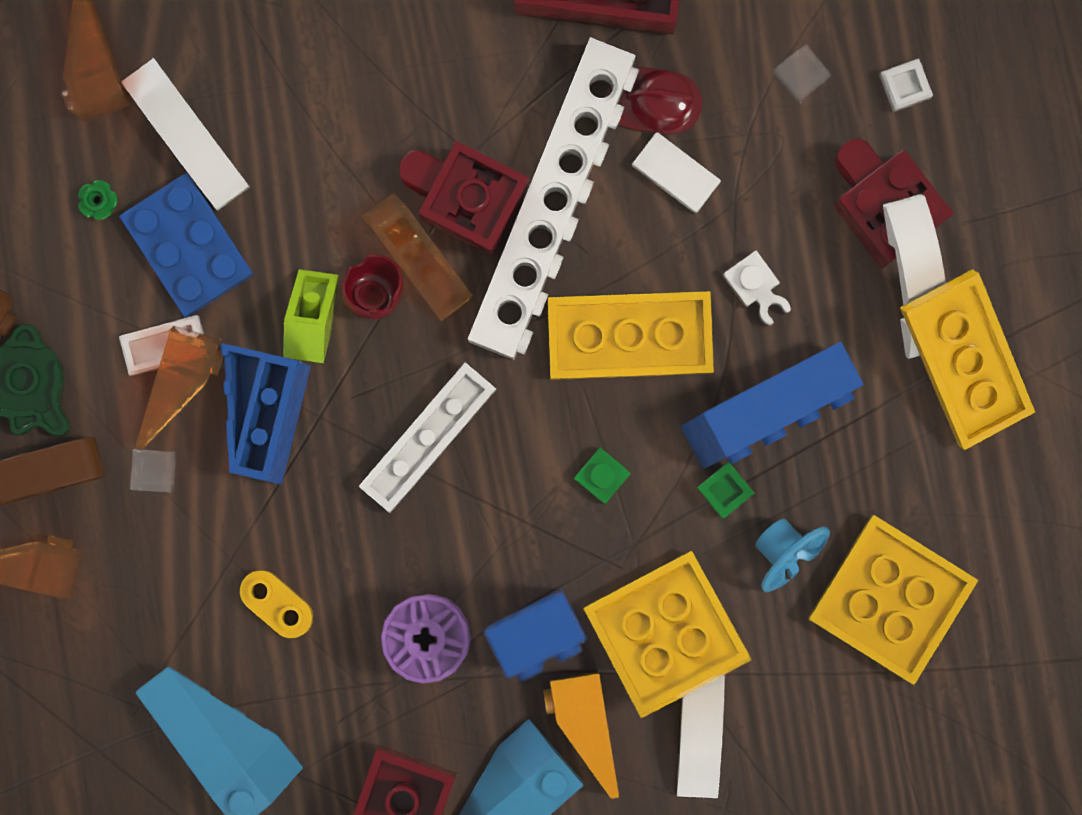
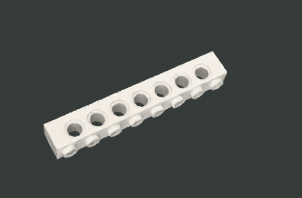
(597, 63)

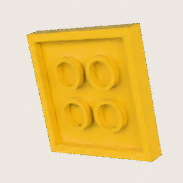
(893, 599)
(667, 634)

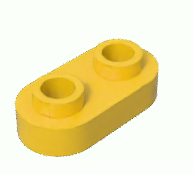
(276, 603)

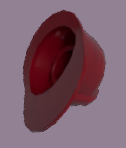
(660, 102)

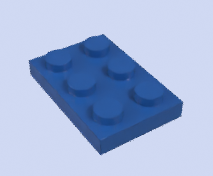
(186, 245)

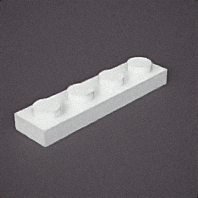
(427, 437)

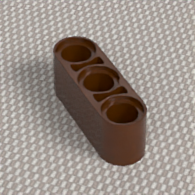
(49, 470)

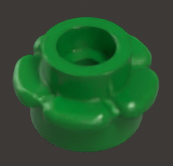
(104, 208)

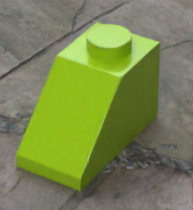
(310, 316)

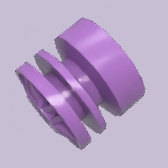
(443, 620)

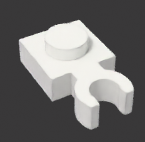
(753, 283)

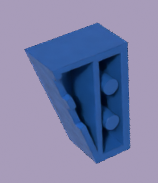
(262, 410)

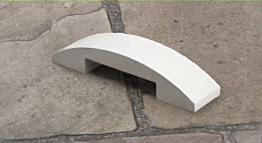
(185, 134)
(917, 254)
(701, 741)

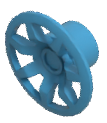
(783, 549)

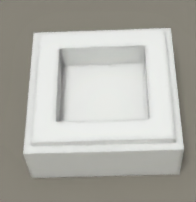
(906, 85)

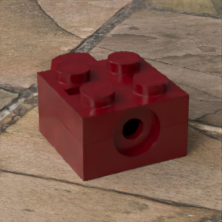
(877, 185)
(463, 196)

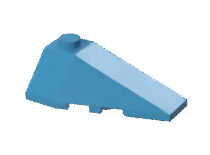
(227, 752)
(523, 778)

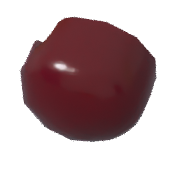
(373, 287)

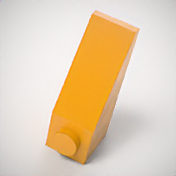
(582, 718)

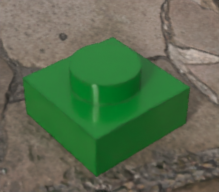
(602, 475)
(725, 490)

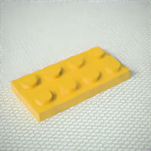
(630, 335)
(968, 359)

